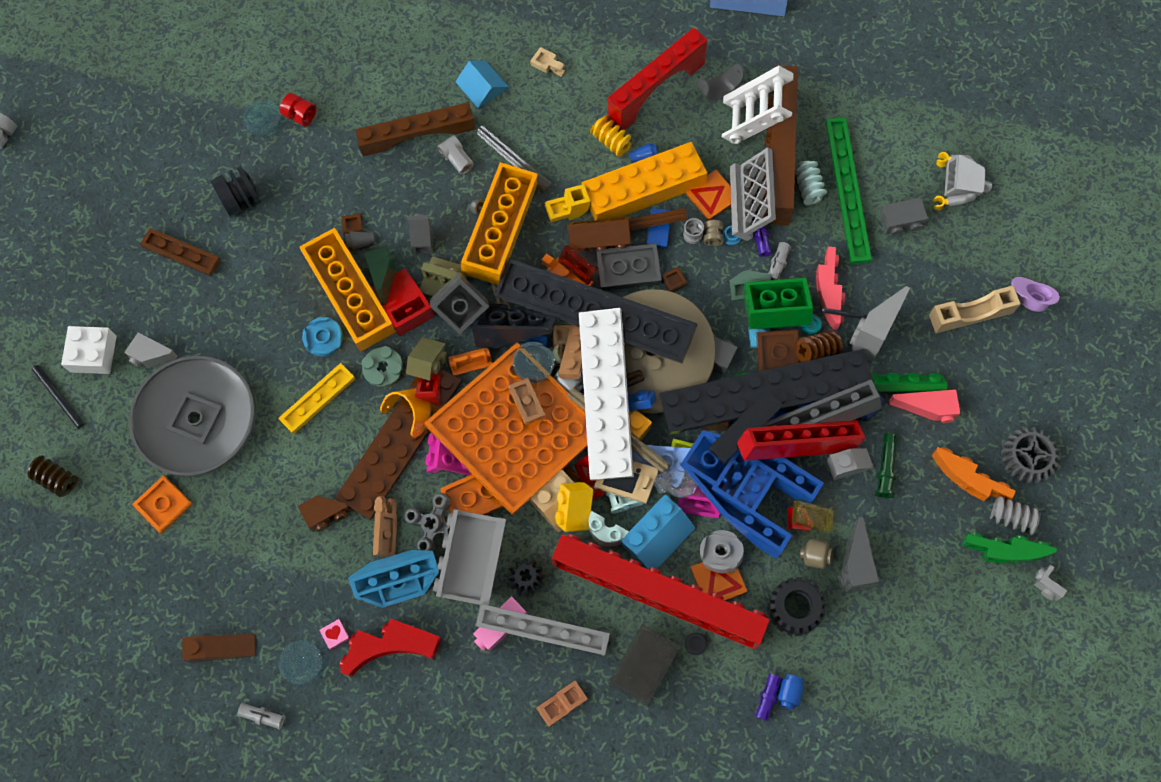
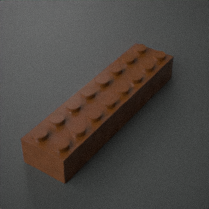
(782, 141)

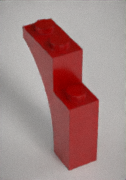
(396, 639)

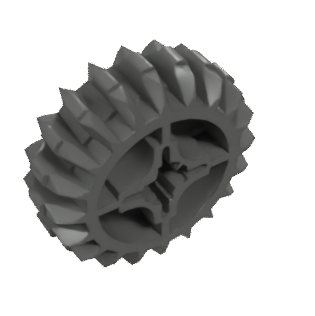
(1034, 439)

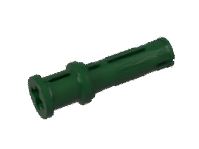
(886, 474)

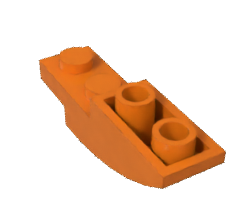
(962, 472)

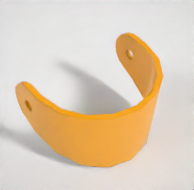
(420, 408)

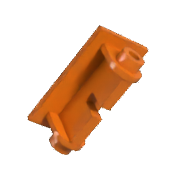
(470, 361)

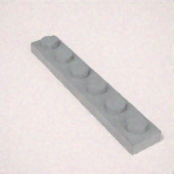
(542, 629)

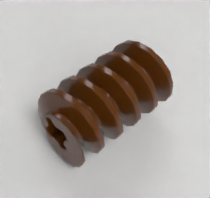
(818, 346)

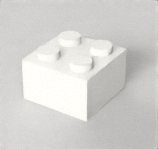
(88, 350)

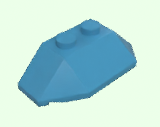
(395, 578)

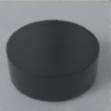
(695, 644)

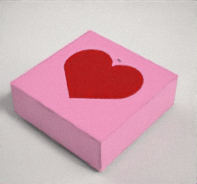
(334, 634)

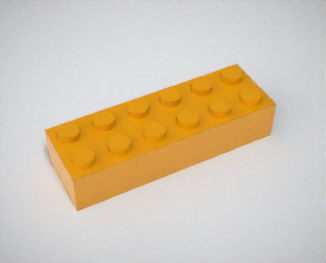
(645, 182)
(499, 223)
(347, 289)

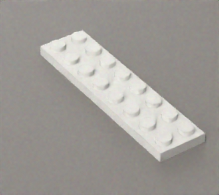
(606, 394)

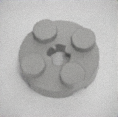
(716, 562)

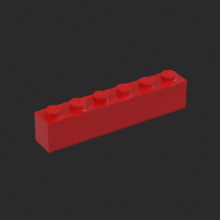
(799, 440)

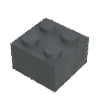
(459, 303)

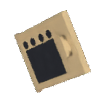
(631, 486)

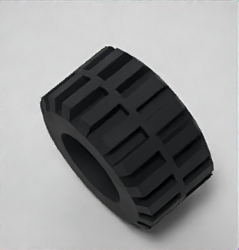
(809, 593)

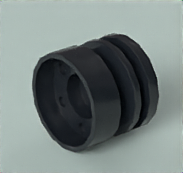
(235, 191)

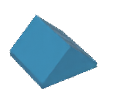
(480, 82)

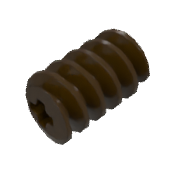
(51, 476)

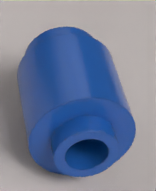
(791, 691)

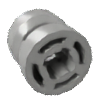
(693, 226)

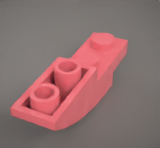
(828, 291)

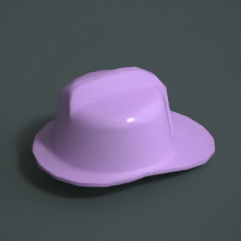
(1035, 295)

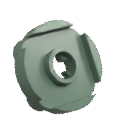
(393, 370)

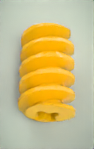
(610, 136)

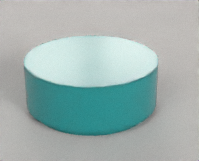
(814, 328)

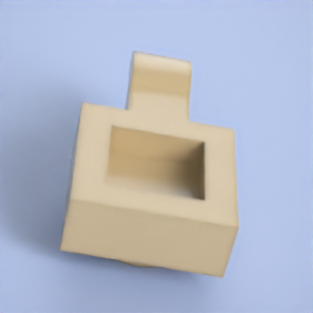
(547, 61)

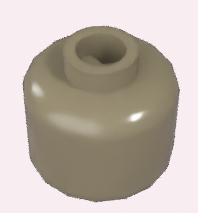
(817, 554)

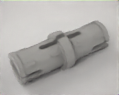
(779, 262)
(261, 716)

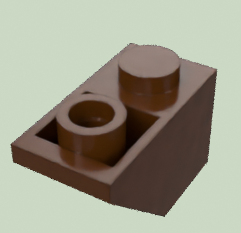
(321, 511)

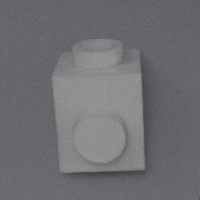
(1049, 588)

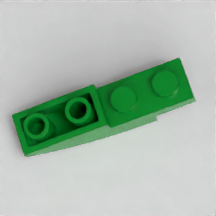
(1016, 550)

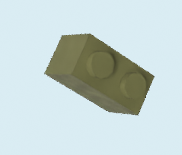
(426, 358)

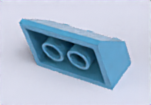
(658, 533)

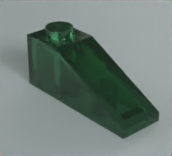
(382, 270)

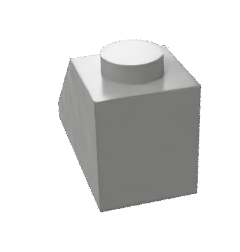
(148, 352)
(849, 463)

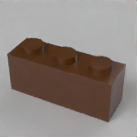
(599, 234)

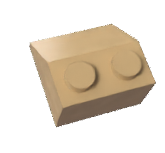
(546, 498)

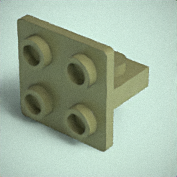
(437, 275)

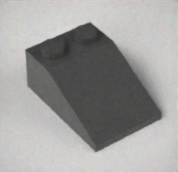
(858, 566)

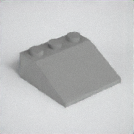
(874, 329)

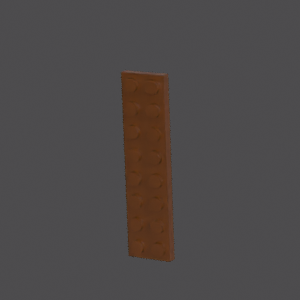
(390, 452)

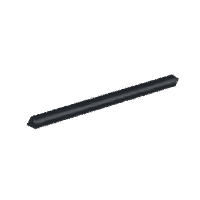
(843, 313)

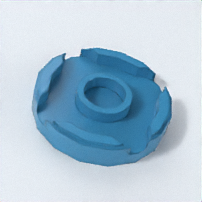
(325, 342)

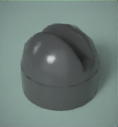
(473, 207)

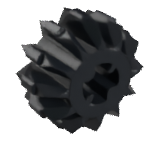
(534, 575)

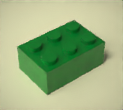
(778, 303)

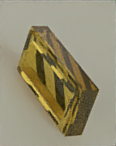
(812, 516)

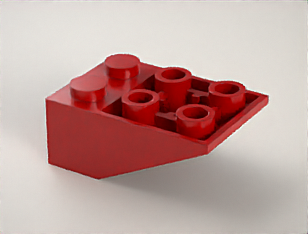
(406, 304)

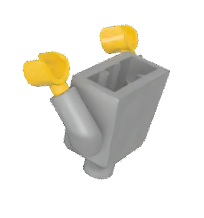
(963, 180)

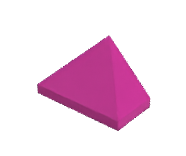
(698, 505)

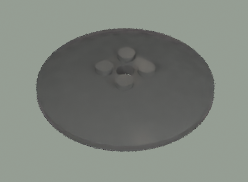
(169, 399)

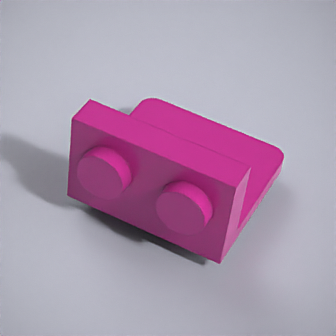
(441, 458)

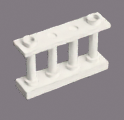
(750, 92)

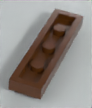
(180, 252)

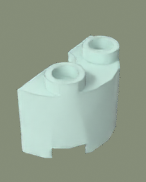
(604, 535)

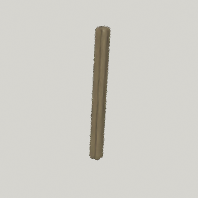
(637, 445)

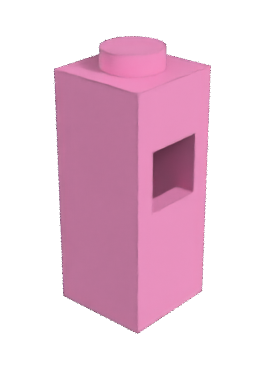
(488, 638)

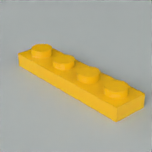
(316, 398)

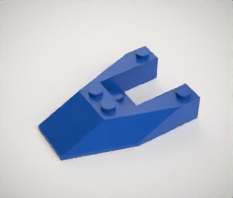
(741, 485)

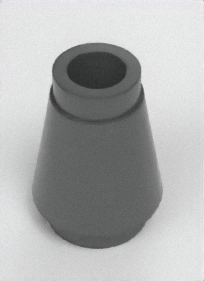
(358, 240)

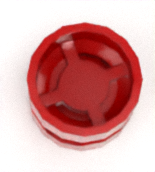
(297, 109)

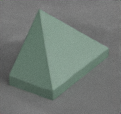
(738, 282)

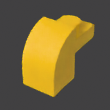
(571, 206)

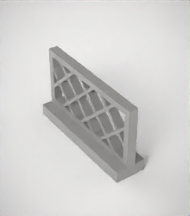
(742, 194)

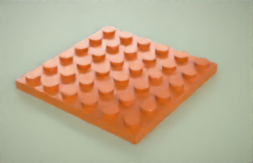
(495, 444)

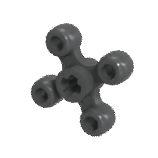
(428, 521)

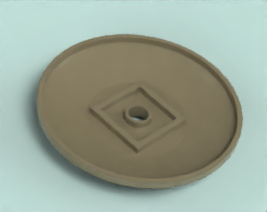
(663, 373)

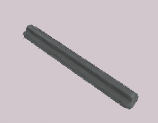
(510, 155)

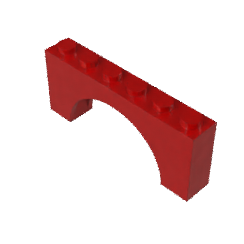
(684, 54)

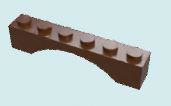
(447, 120)

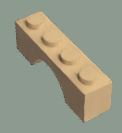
(956, 315)

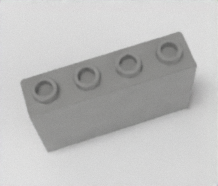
(469, 557)

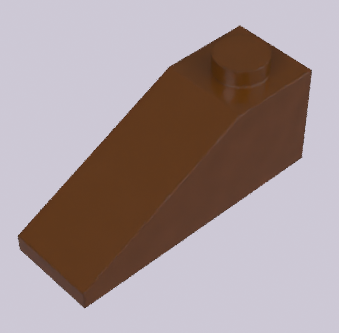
(217, 647)

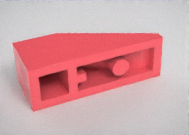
(931, 405)

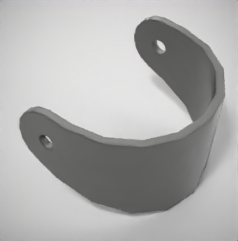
(722, 84)

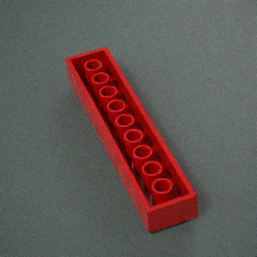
(660, 591)

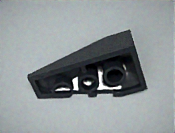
(505, 326)

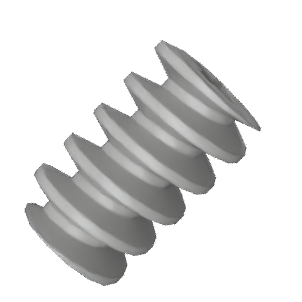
(1014, 513)

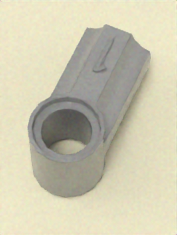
(455, 154)

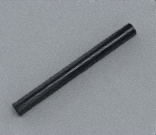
(58, 396)

